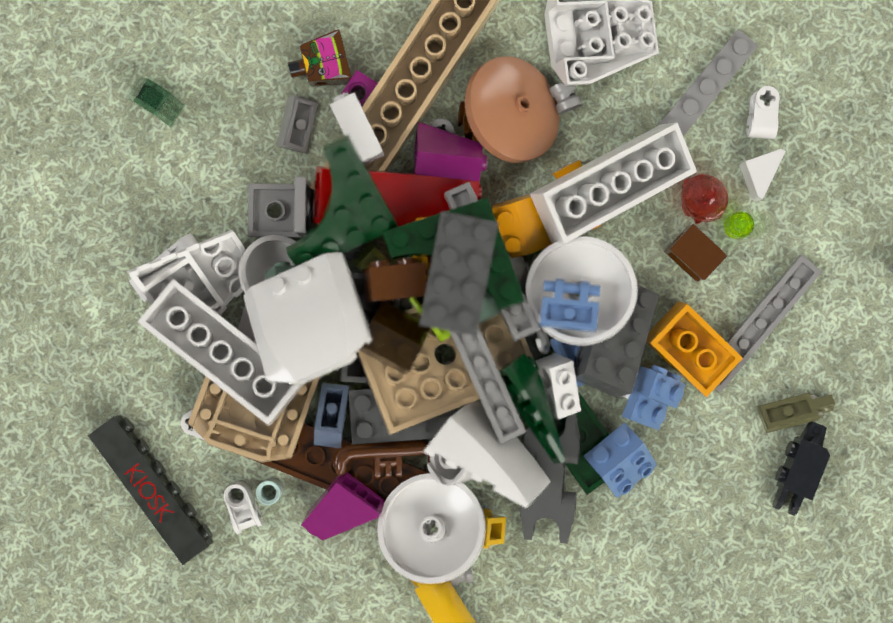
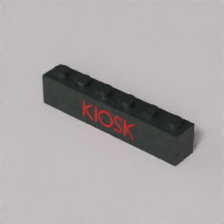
(151, 488)

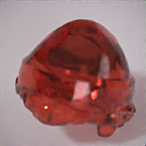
(704, 198)

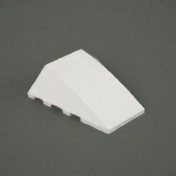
(204, 269)
(472, 444)

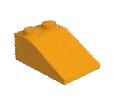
(520, 226)
(692, 348)

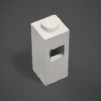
(355, 124)

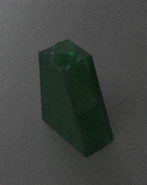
(155, 101)

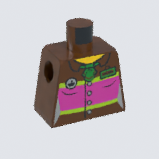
(323, 61)

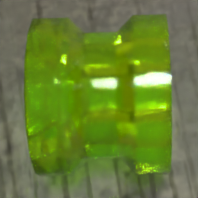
(744, 223)

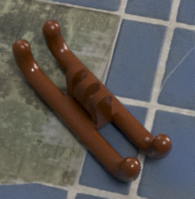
(383, 453)

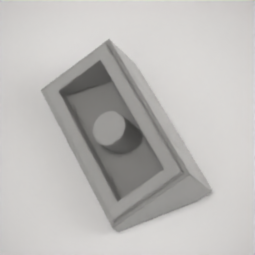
(297, 124)

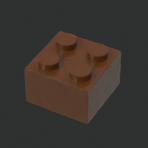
(394, 281)

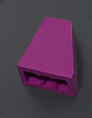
(447, 154)
(342, 507)

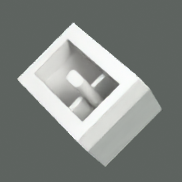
(760, 172)

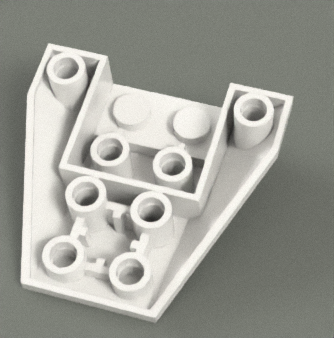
(598, 37)

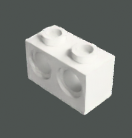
(559, 385)

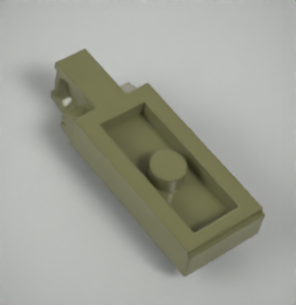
(794, 411)

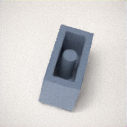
(331, 415)

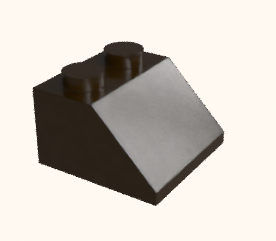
(395, 338)

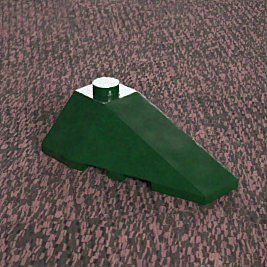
(532, 404)

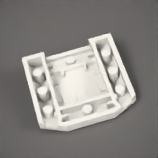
(307, 320)

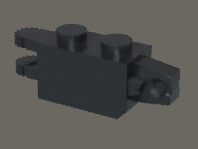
(802, 468)

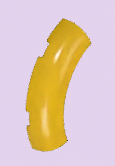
(443, 603)

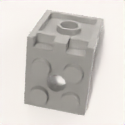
(295, 203)

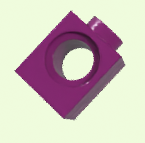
(360, 82)

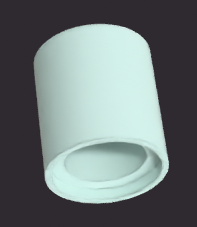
(262, 498)

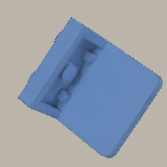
(621, 460)

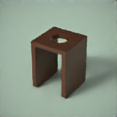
(695, 253)

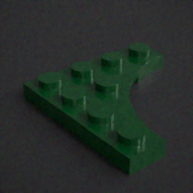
(354, 209)
(419, 239)

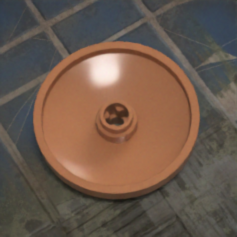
(511, 109)

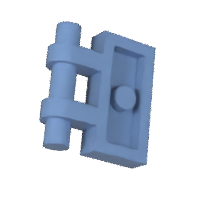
(568, 313)

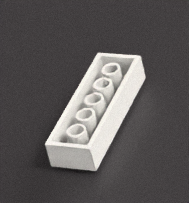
(613, 183)
(216, 351)

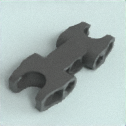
(553, 500)

